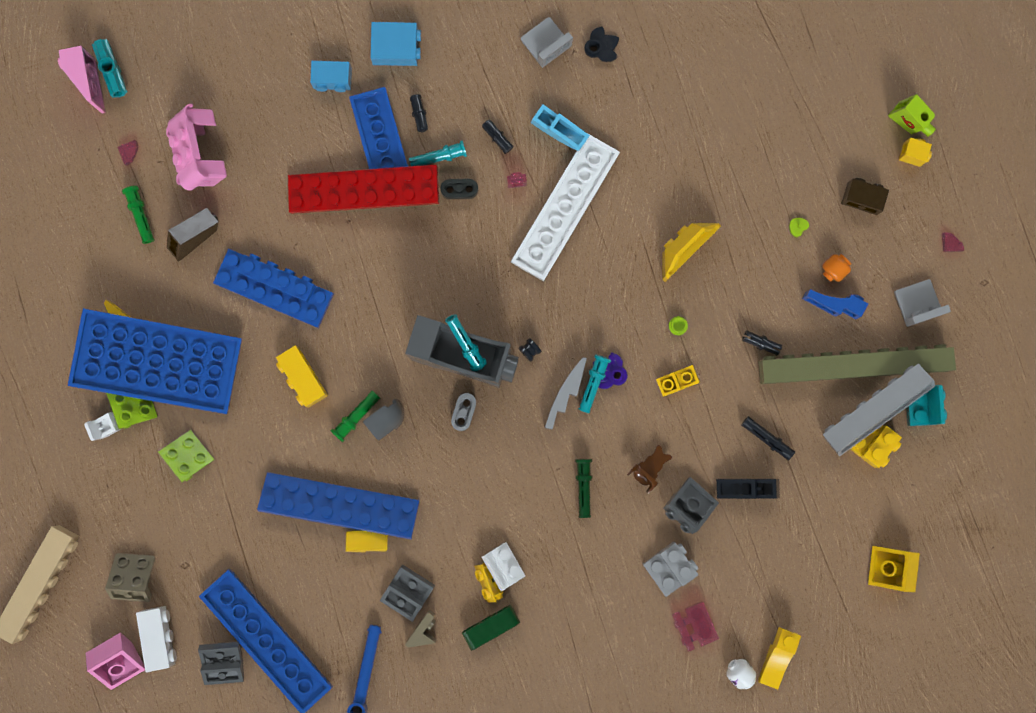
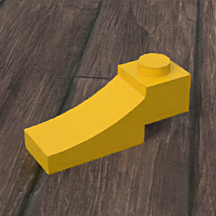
(778, 657)

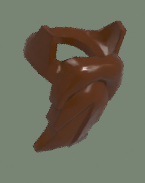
(647, 471)

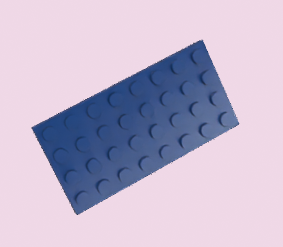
(154, 361)

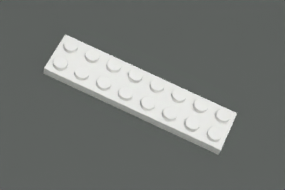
(565, 208)

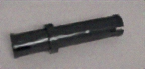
(768, 438)

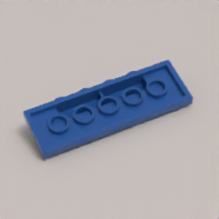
(273, 287)

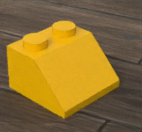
(894, 569)

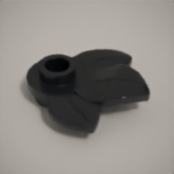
(603, 43)

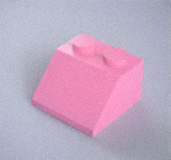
(114, 661)

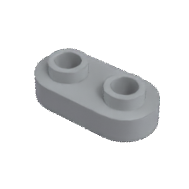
(463, 412)

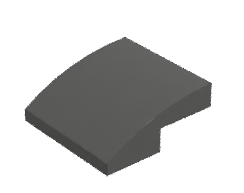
(407, 593)
(221, 663)

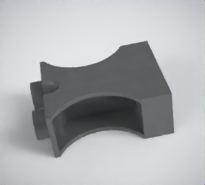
(436, 346)

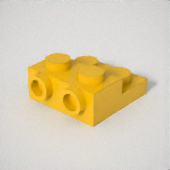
(878, 446)

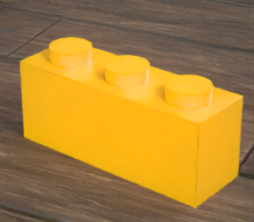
(301, 377)

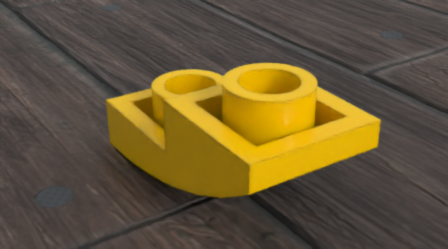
(678, 380)
(365, 541)

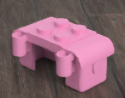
(186, 156)

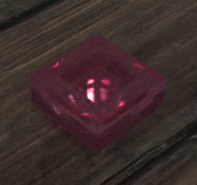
(516, 180)

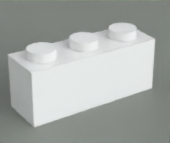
(156, 638)

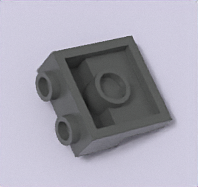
(690, 506)

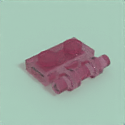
(701, 624)

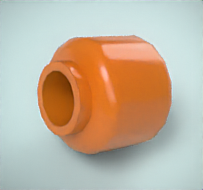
(836, 268)

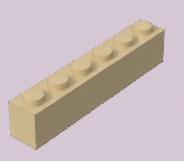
(36, 583)

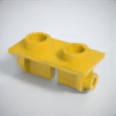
(490, 589)

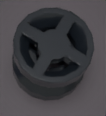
(530, 349)

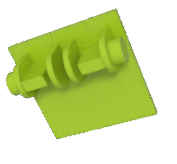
(130, 410)
(186, 456)

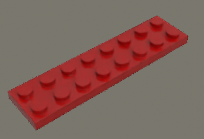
(363, 189)

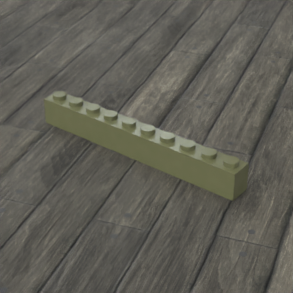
(855, 365)

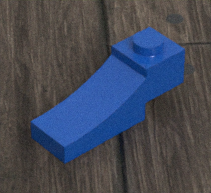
(851, 305)

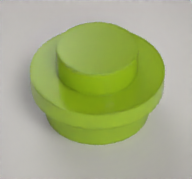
(678, 325)

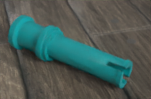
(446, 153)
(470, 350)
(596, 374)

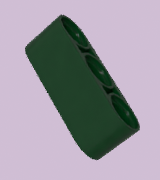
(490, 627)

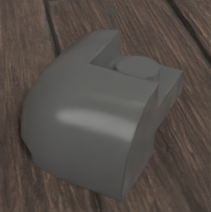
(385, 419)

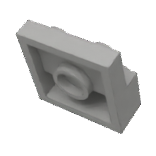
(671, 568)

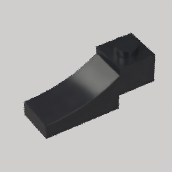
(748, 489)

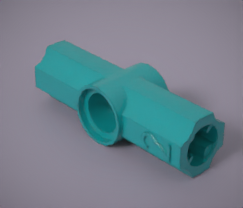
(106, 59)

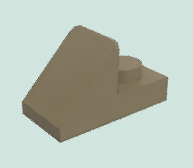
(420, 636)

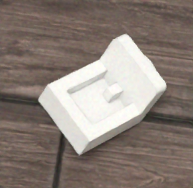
(102, 427)

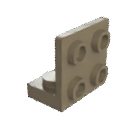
(130, 577)

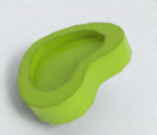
(797, 226)

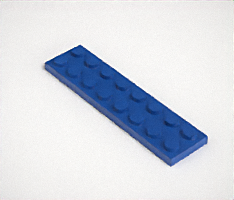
(338, 505)
(266, 641)

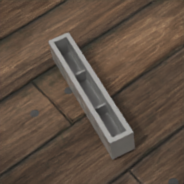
(879, 409)

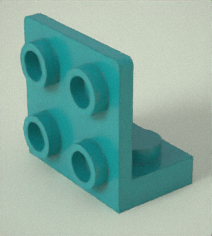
(928, 408)

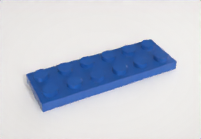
(378, 129)

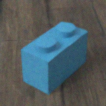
(331, 75)

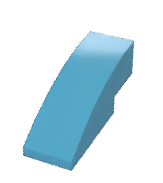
(559, 128)

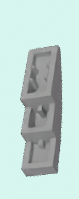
(570, 387)

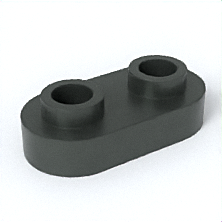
(459, 187)

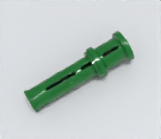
(136, 206)
(349, 423)

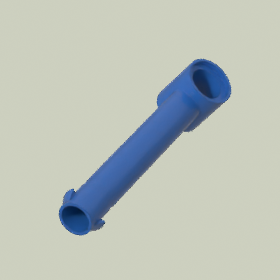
(366, 669)

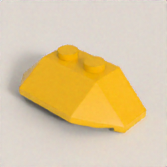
(685, 245)

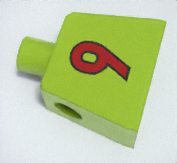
(913, 115)

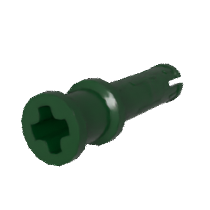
(584, 477)

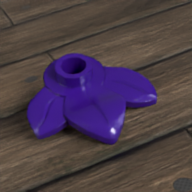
(612, 368)

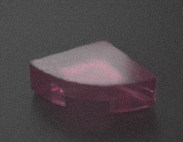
(128, 152)
(951, 243)

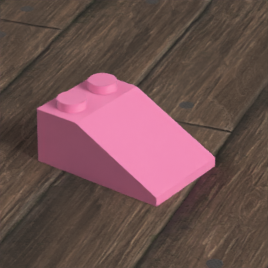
(84, 74)

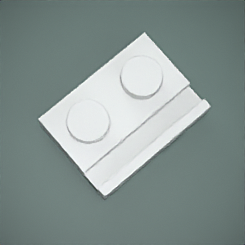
(503, 566)

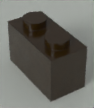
(865, 196)

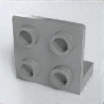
(546, 41)
(919, 303)

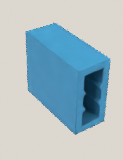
(395, 43)

